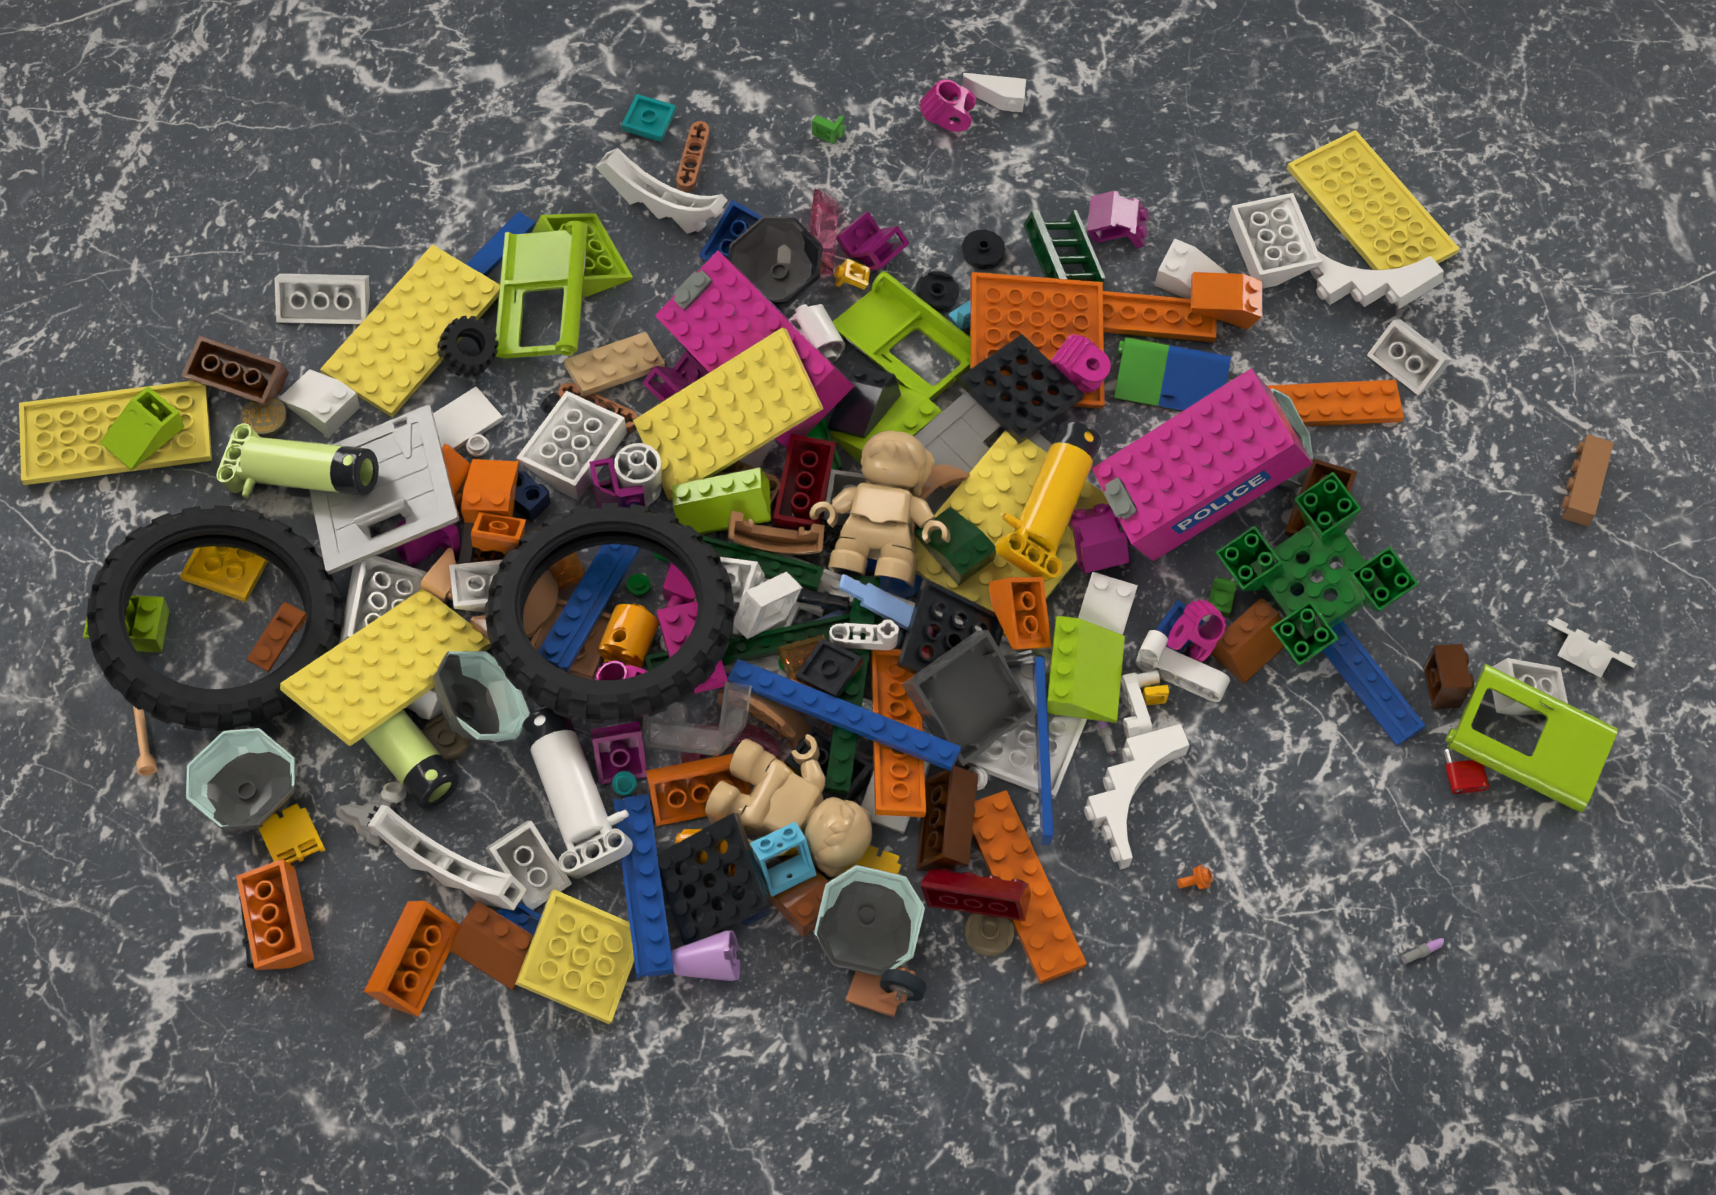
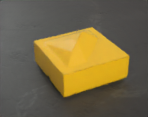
(1155, 695)

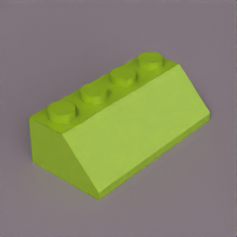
(709, 501)

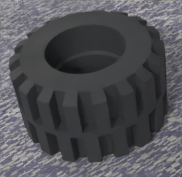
(480, 334)

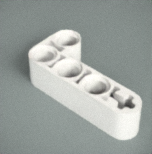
(1180, 668)

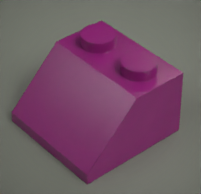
(618, 750)

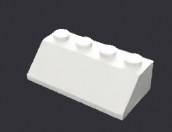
(321, 298)

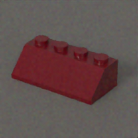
(803, 481)
(976, 894)

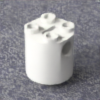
(819, 329)
(637, 466)

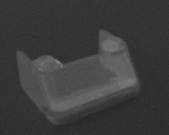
(672, 732)

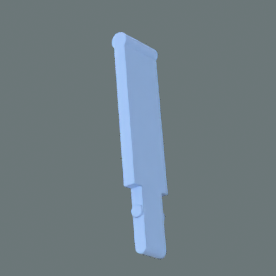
(878, 601)

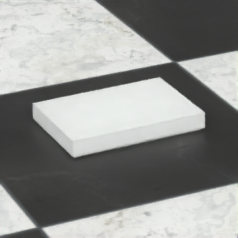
(464, 418)

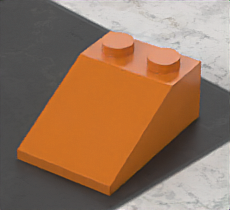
(1227, 297)
(489, 488)
(1022, 611)

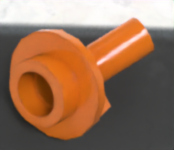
(1201, 877)

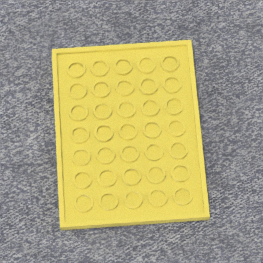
(996, 487)

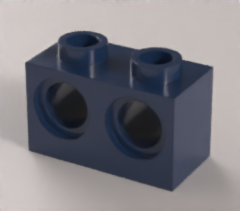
(527, 490)

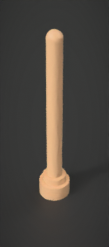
(146, 763)

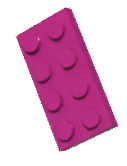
(676, 627)

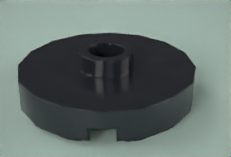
(979, 256)
(941, 283)

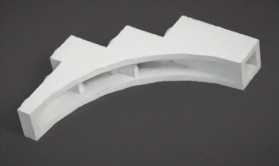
(636, 185)
(1366, 286)
(1142, 757)
(447, 867)

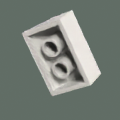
(1409, 356)

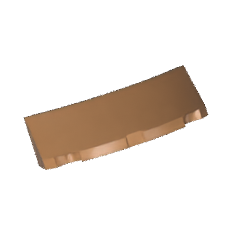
(941, 477)
(775, 539)
(538, 607)
(777, 716)

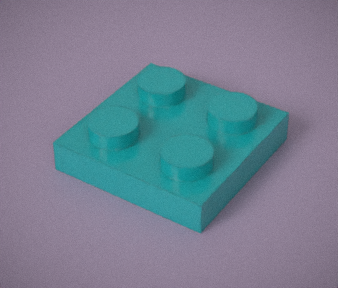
(648, 118)

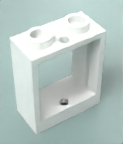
(766, 605)

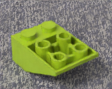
(142, 428)
(145, 622)

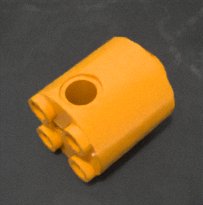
(628, 635)

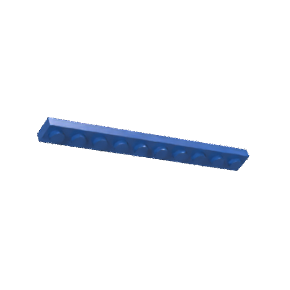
(846, 715)

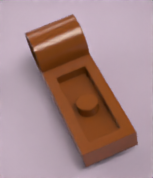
(276, 636)

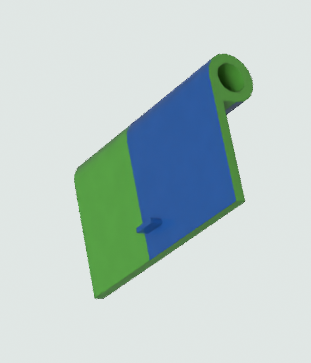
(1167, 374)

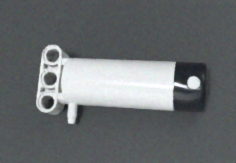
(573, 795)

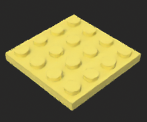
(579, 957)

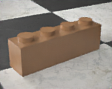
(1587, 480)

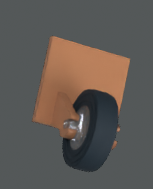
(885, 992)

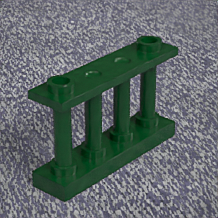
(1046, 254)

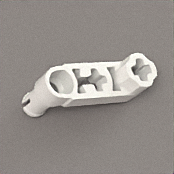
(875, 638)
(1139, 722)

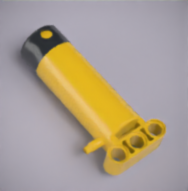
(1051, 502)

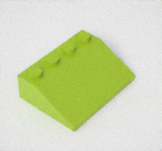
(603, 262)
(906, 415)
(1084, 670)

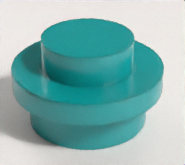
(624, 783)

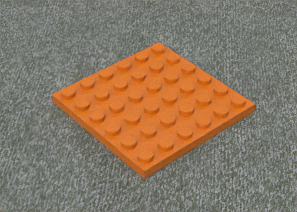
(1041, 311)

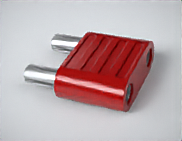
(1465, 775)

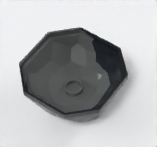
(778, 258)

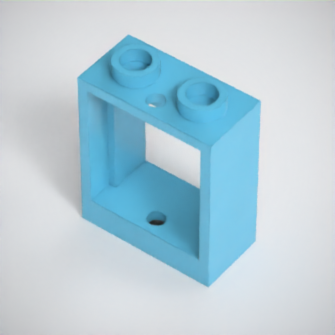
(800, 866)

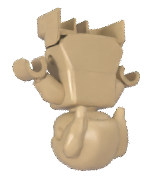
(884, 509)
(833, 828)

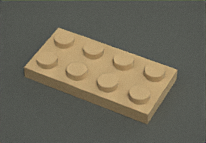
(613, 364)

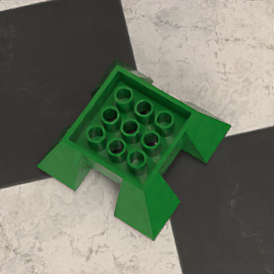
(1308, 618)

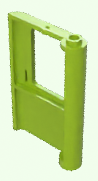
(1566, 755)

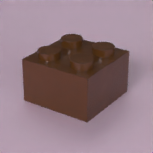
(1448, 676)

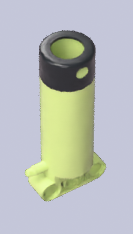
(295, 464)
(413, 760)

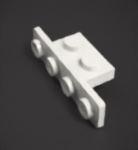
(1586, 653)

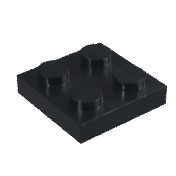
(829, 668)

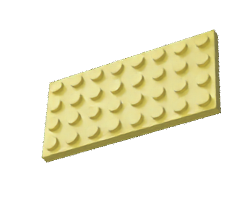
(1370, 205)
(400, 337)
(730, 412)
(65, 433)
(381, 666)

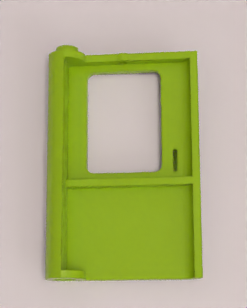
(538, 264)
(888, 317)

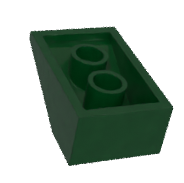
(965, 552)

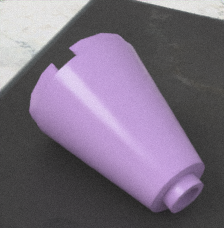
(709, 958)

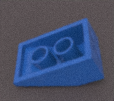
(731, 225)

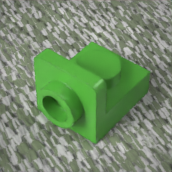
(828, 130)
(1222, 595)

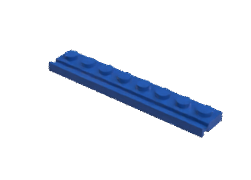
(587, 604)
(1371, 685)
(644, 890)

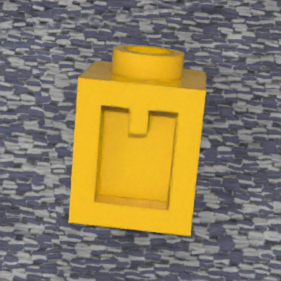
(852, 273)

